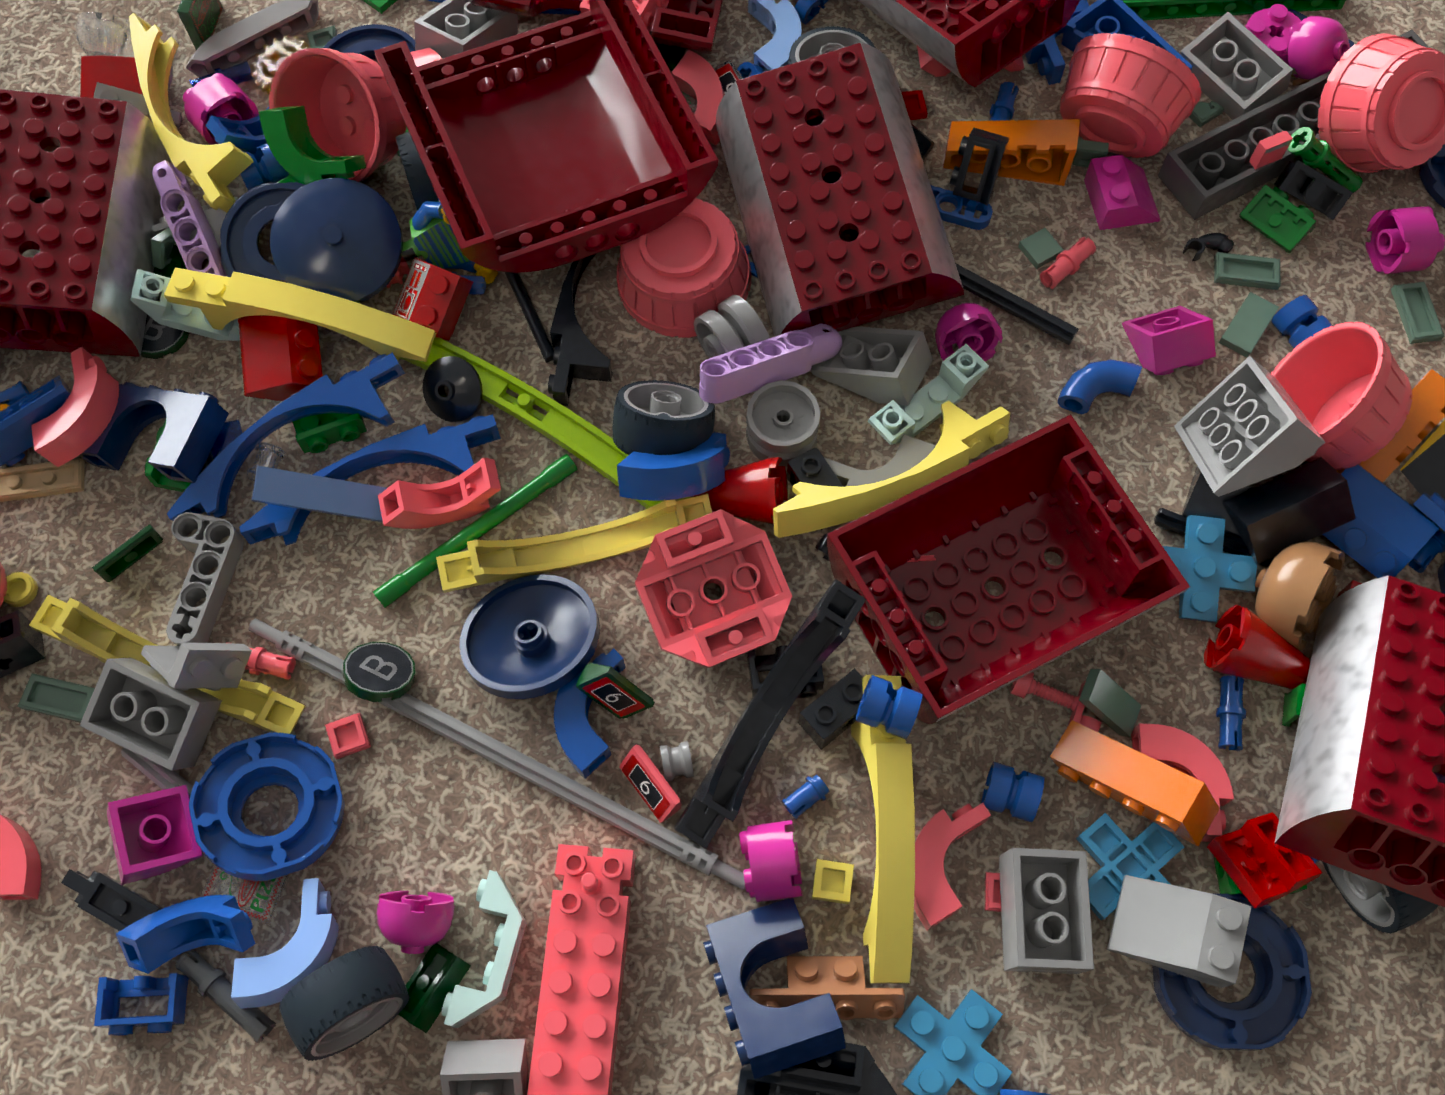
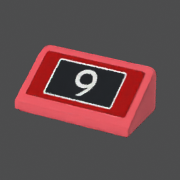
(650, 784)

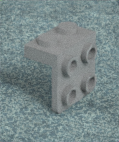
(199, 664)

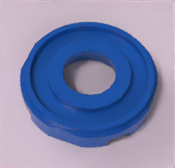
(231, 780)

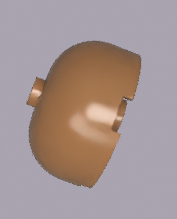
(1298, 589)

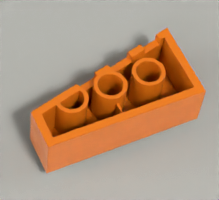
(1035, 152)
(1425, 413)
(1136, 782)

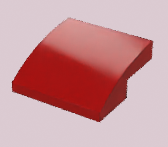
(109, 70)
(1259, 865)

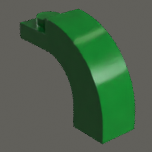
(296, 150)

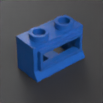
(111, 991)

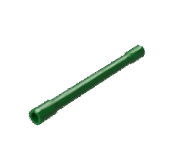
(402, 582)

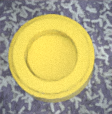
(20, 589)

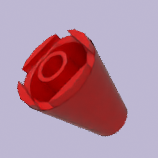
(751, 490)
(1254, 651)

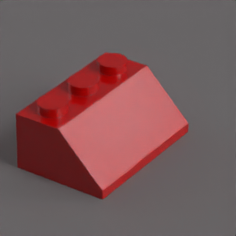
(278, 356)

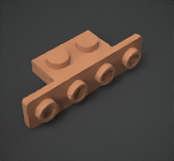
(841, 978)

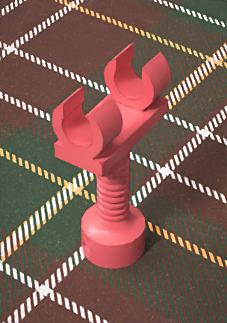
(1029, 685)

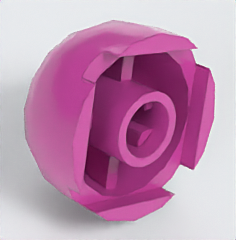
(1317, 47)
(970, 326)
(414, 919)

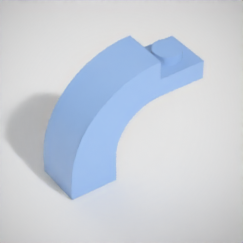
(785, 26)
(270, 977)

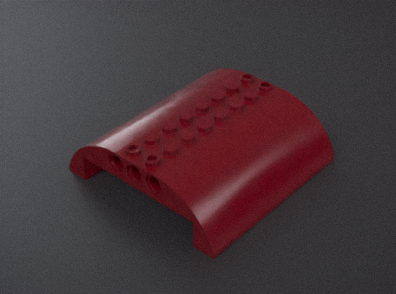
(553, 138)

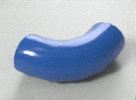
(1098, 379)

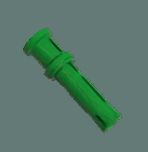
(1346, 177)

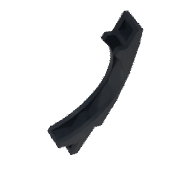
(573, 350)
(736, 760)

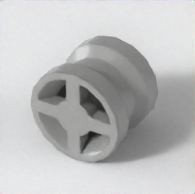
(676, 761)

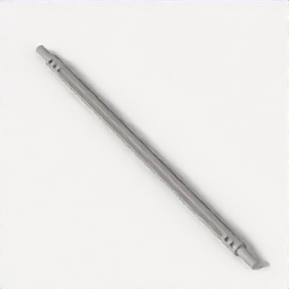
(515, 762)

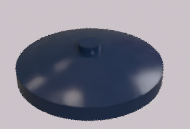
(337, 239)
(529, 636)

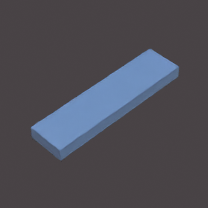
(317, 493)

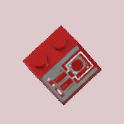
(433, 298)

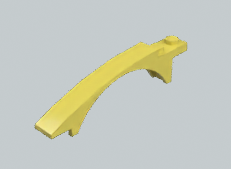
(207, 165)
(245, 295)
(828, 506)
(506, 559)
(104, 639)
(892, 905)

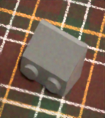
(485, 1067)

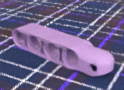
(186, 220)
(766, 362)

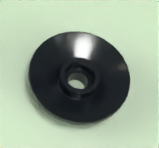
(463, 386)

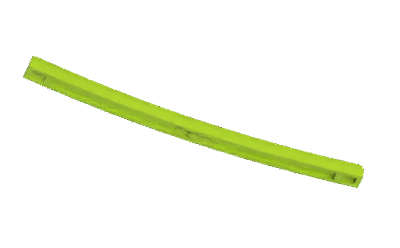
(558, 425)

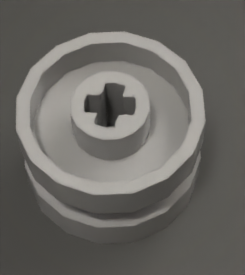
(729, 328)
(782, 421)

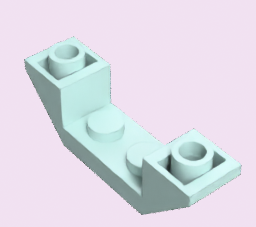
(149, 296)
(954, 381)
(467, 1002)

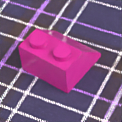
(1119, 193)
(1171, 339)
(152, 833)

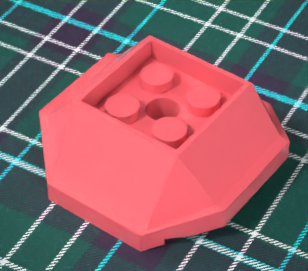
(718, 552)

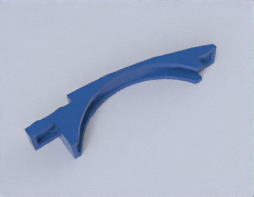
(351, 395)
(444, 449)

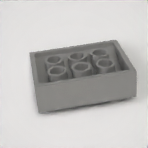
(1247, 430)

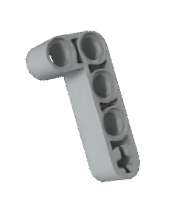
(194, 623)

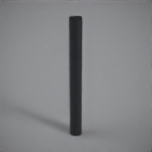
(531, 316)

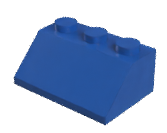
(19, 416)
(1385, 528)

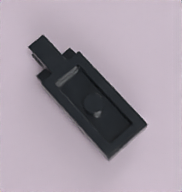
(109, 899)

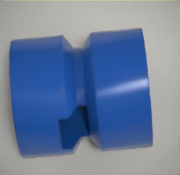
(263, 169)
(1299, 320)
(889, 707)
(1013, 792)

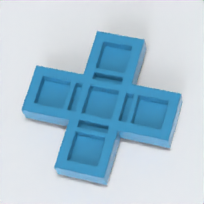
(1209, 568)
(1124, 857)
(953, 1047)

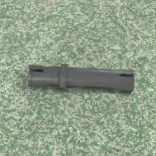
(214, 984)

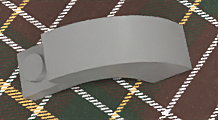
(909, 454)

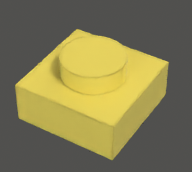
(832, 881)

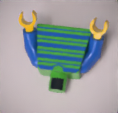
(437, 244)

